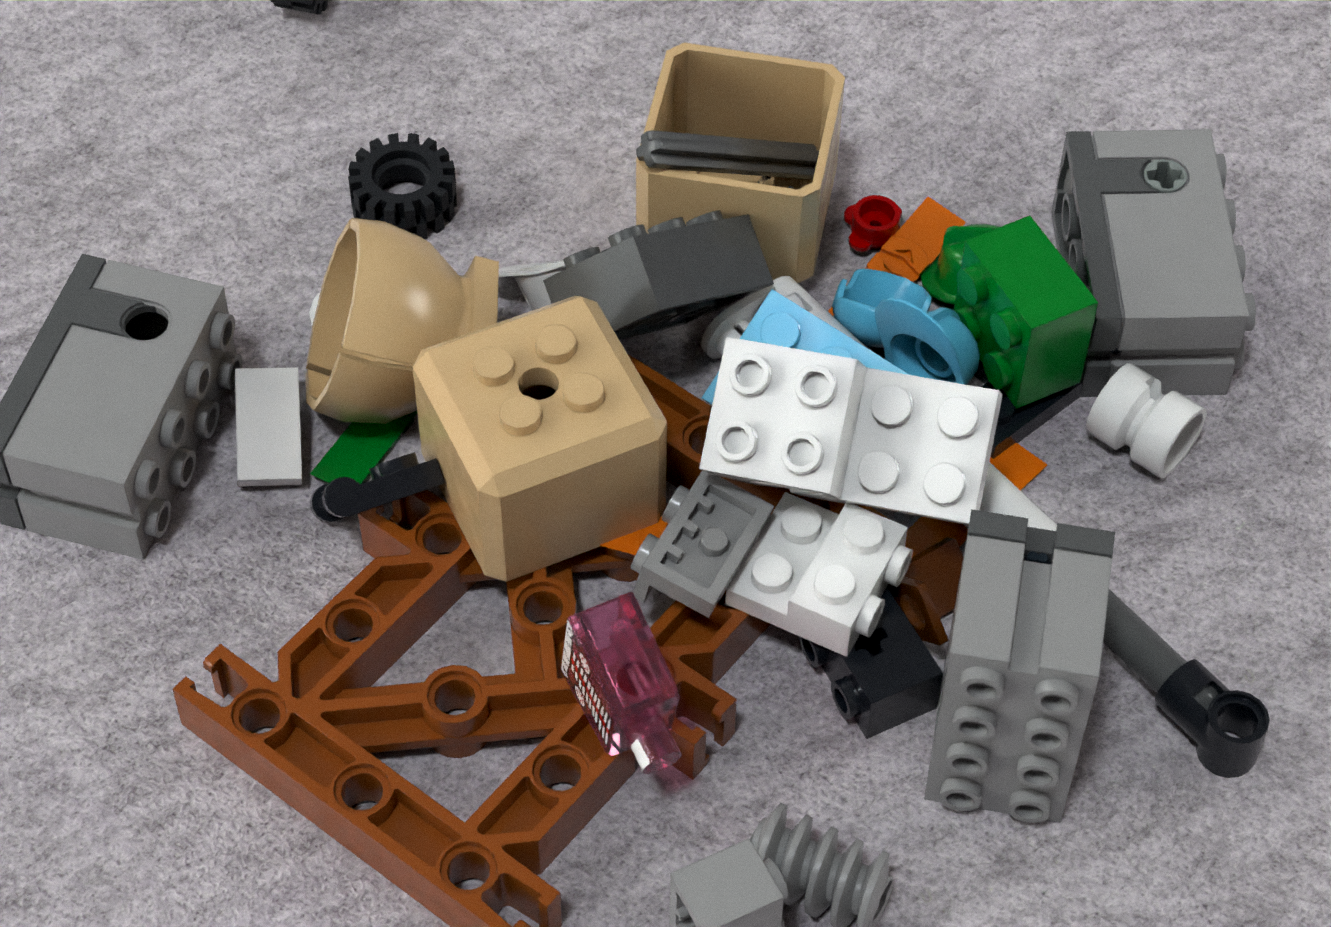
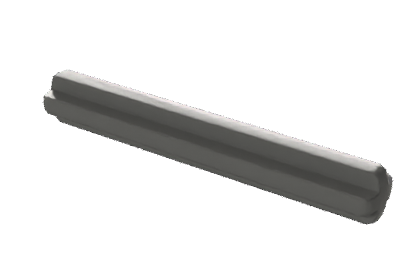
(727, 155)

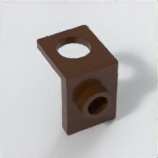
(930, 589)

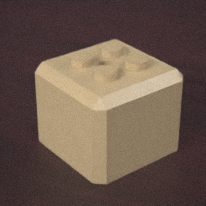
(749, 98)
(541, 436)

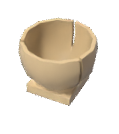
(377, 311)

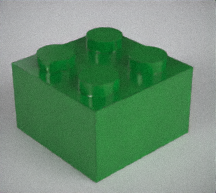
(1024, 311)

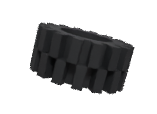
(404, 163)

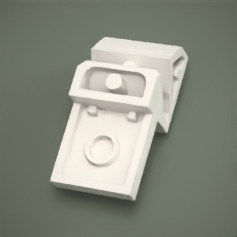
(849, 431)

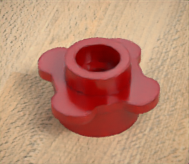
(872, 222)

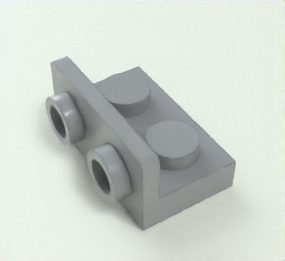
(703, 543)

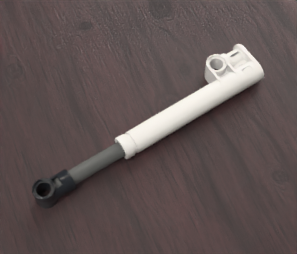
(1183, 688)

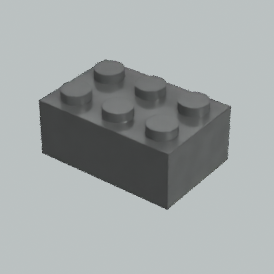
(666, 274)

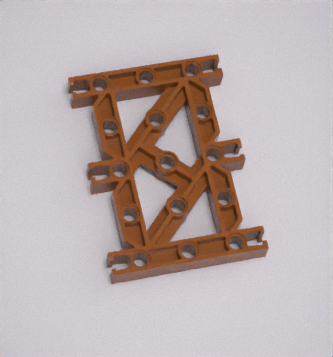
(333, 718)

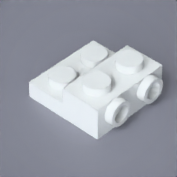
(821, 571)

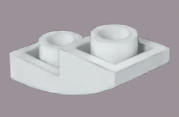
(268, 427)

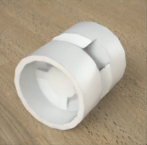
(1152, 424)

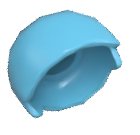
(856, 303)

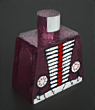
(622, 681)

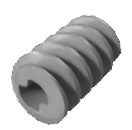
(823, 872)

